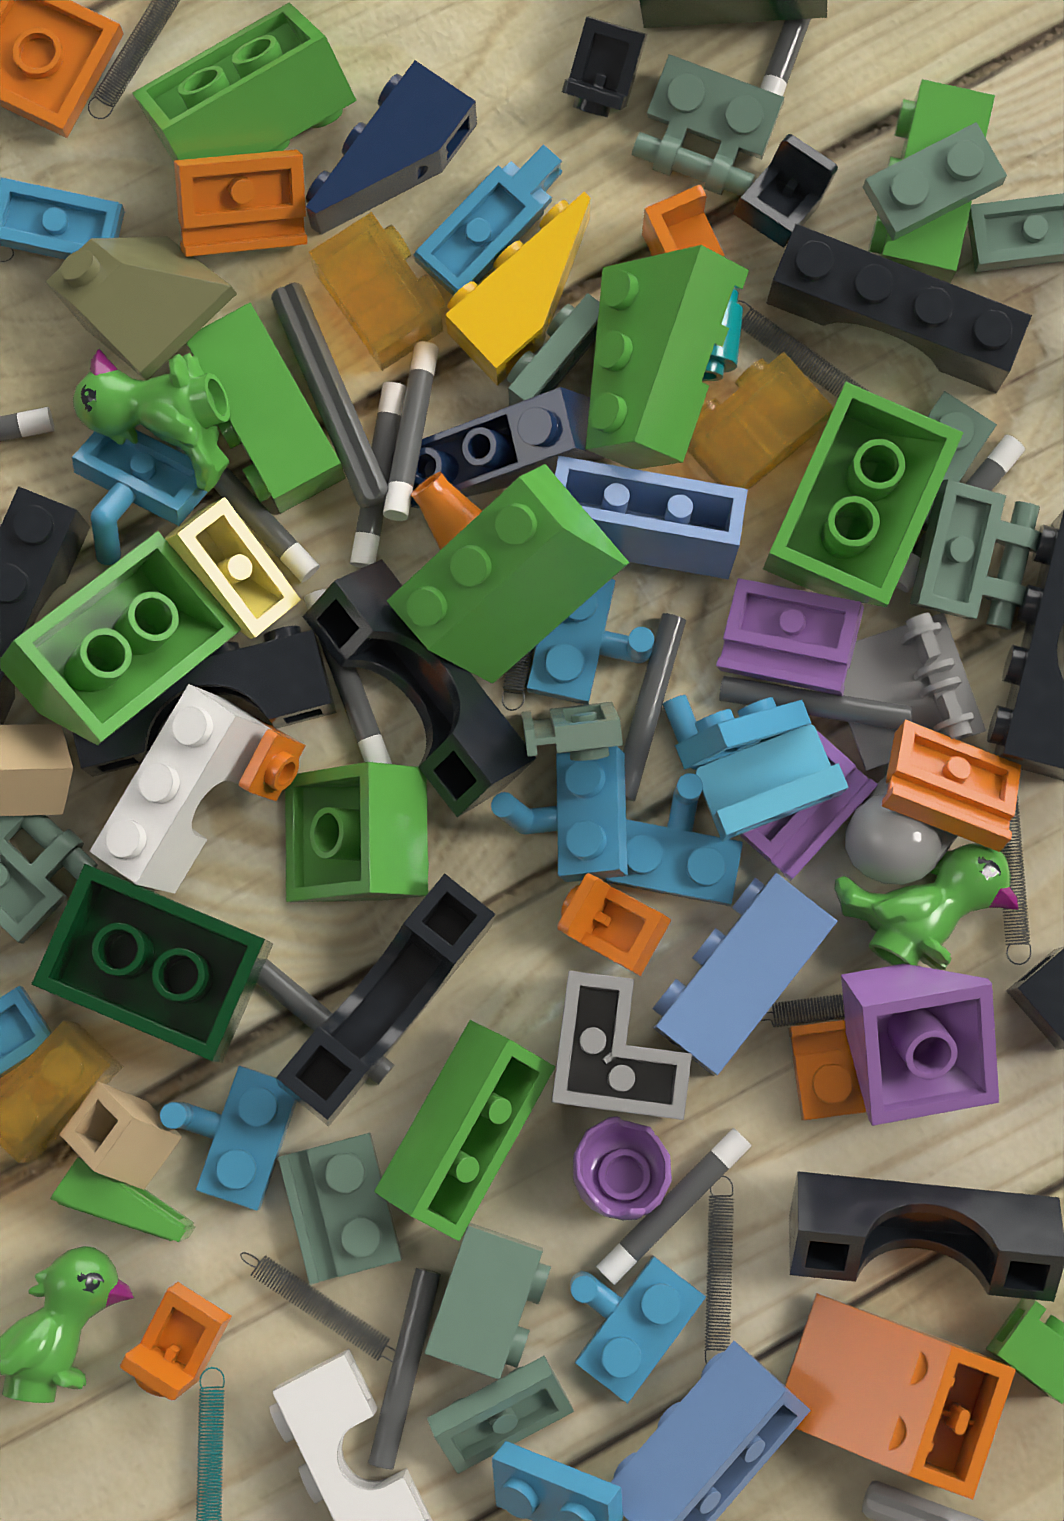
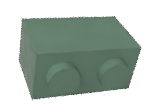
(486, 1301)

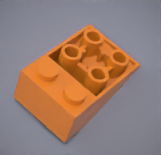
(898, 1395)

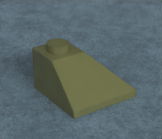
(139, 296)

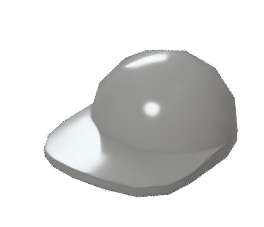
(891, 844)

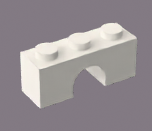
(151, 826)
(317, 1413)

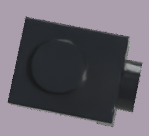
(604, 66)
(786, 190)

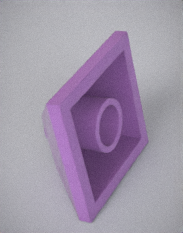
(920, 1040)

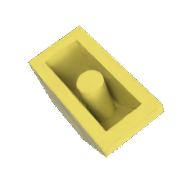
(233, 567)

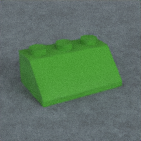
(248, 91)
(863, 499)
(508, 577)
(118, 642)

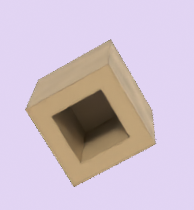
(33, 770)
(120, 1136)

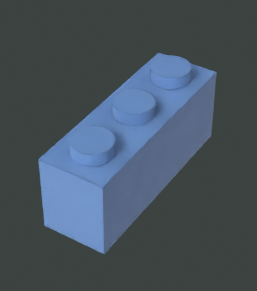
(660, 516)
(742, 972)
(709, 1442)

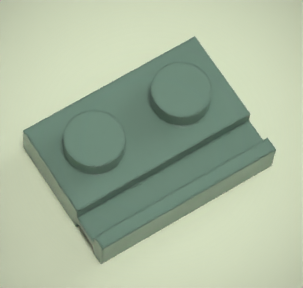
(578, 729)
(336, 1211)

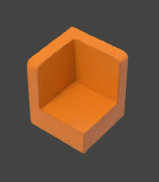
(679, 223)

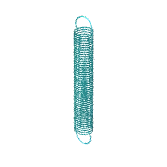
(214, 1428)

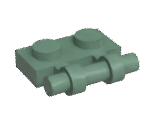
(713, 108)
(960, 549)
(26, 887)

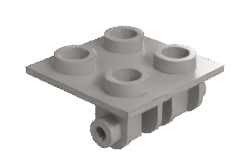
(916, 669)

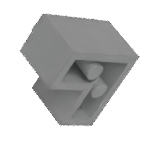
(599, 1067)

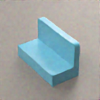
(769, 782)

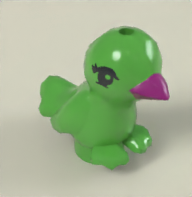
(173, 406)
(920, 918)
(43, 1346)

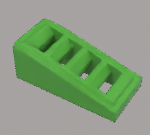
(120, 1203)

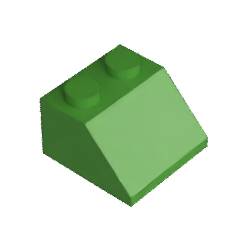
(357, 834)

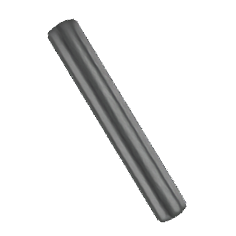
(330, 395)

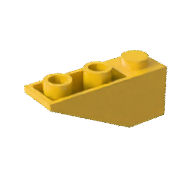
(519, 298)

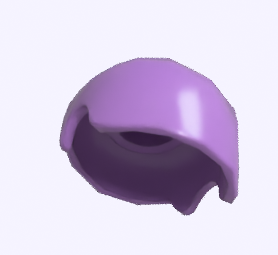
(621, 1169)

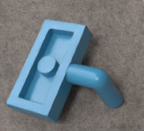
(137, 474)
(569, 655)
(724, 735)
(587, 816)
(679, 860)
(244, 1136)
(635, 1326)
(551, 1491)

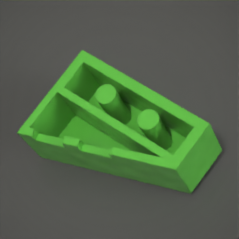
(653, 350)

